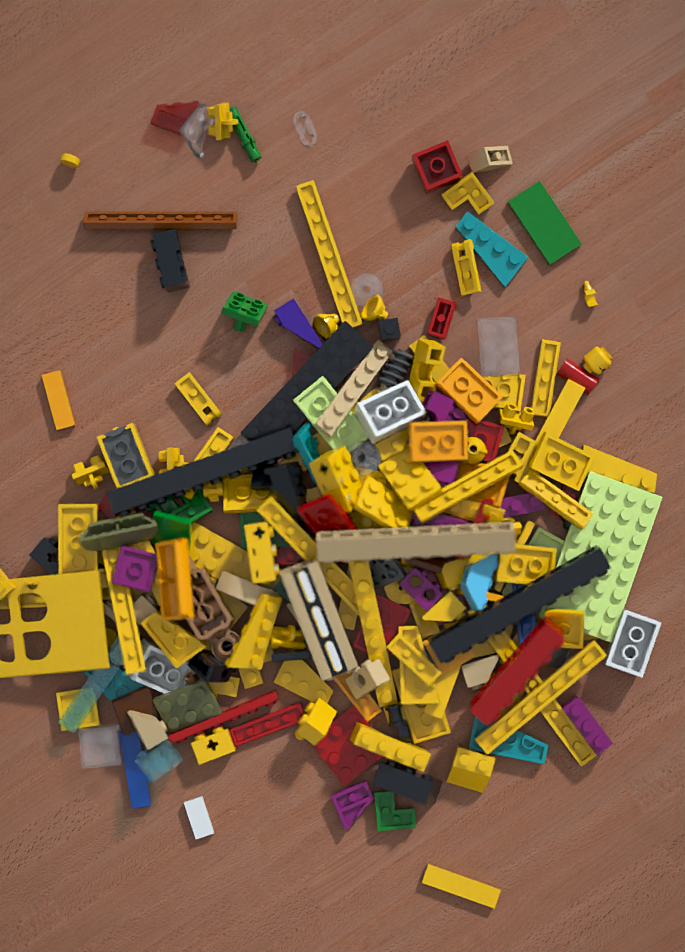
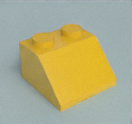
(470, 769)

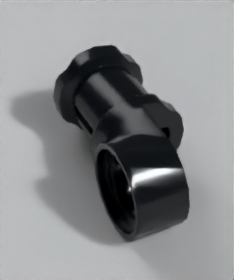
(396, 719)

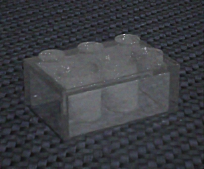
(497, 346)

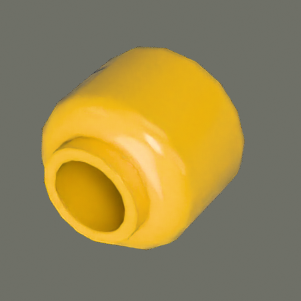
(597, 360)

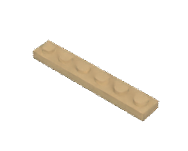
(353, 388)

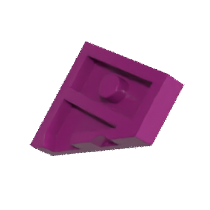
(352, 802)

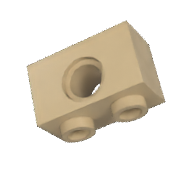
(367, 678)

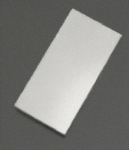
(199, 817)

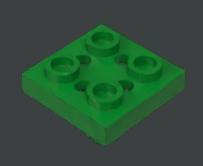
(244, 310)

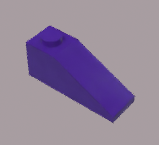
(295, 322)

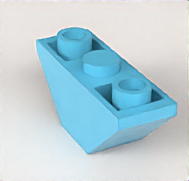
(478, 580)

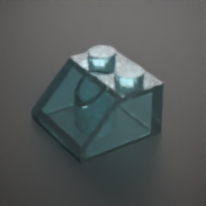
(158, 760)

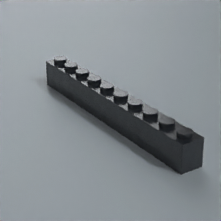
(202, 472)
(519, 604)

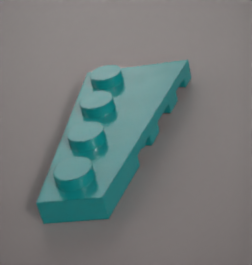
(495, 251)

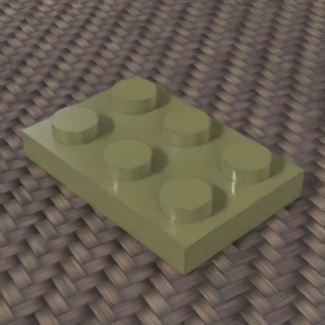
(187, 705)

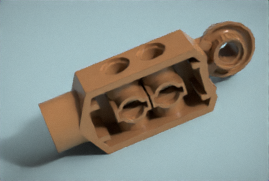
(211, 614)

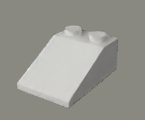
(160, 672)

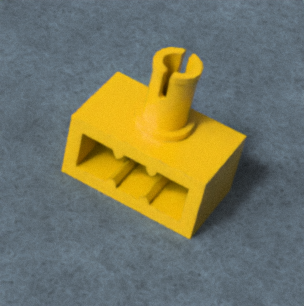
(315, 722)

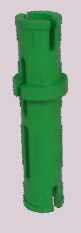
(247, 141)

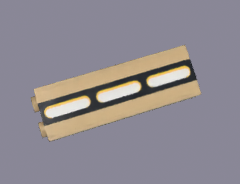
(318, 619)

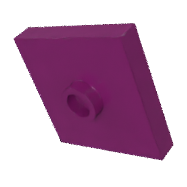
(135, 569)

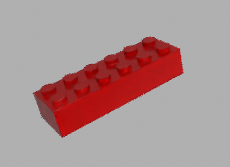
(517, 670)

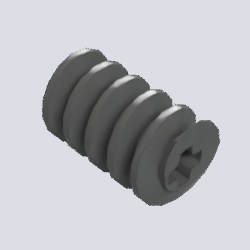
(395, 368)

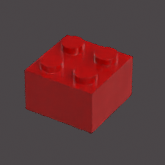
(436, 167)

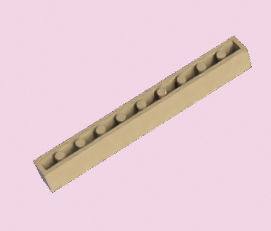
(415, 542)

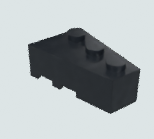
(170, 261)
(288, 487)
(407, 782)

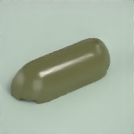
(118, 532)

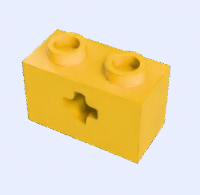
(205, 753)

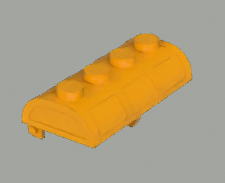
(174, 580)

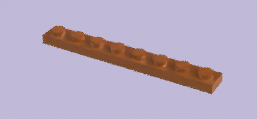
(160, 220)

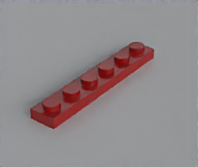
(230, 714)

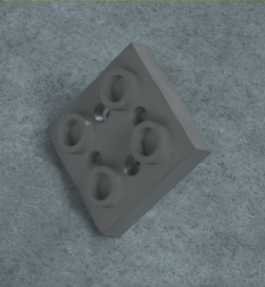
(390, 568)

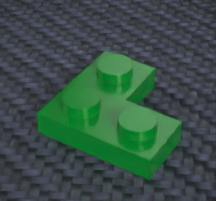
(194, 508)
(390, 818)

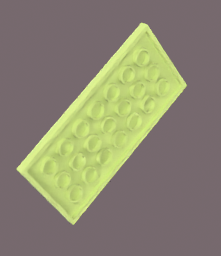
(621, 529)

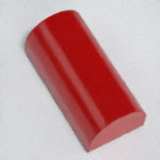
(441, 319)
(577, 374)

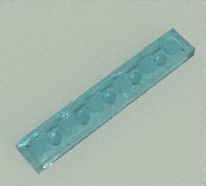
(92, 690)

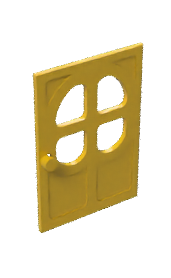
(72, 622)

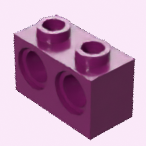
(418, 592)

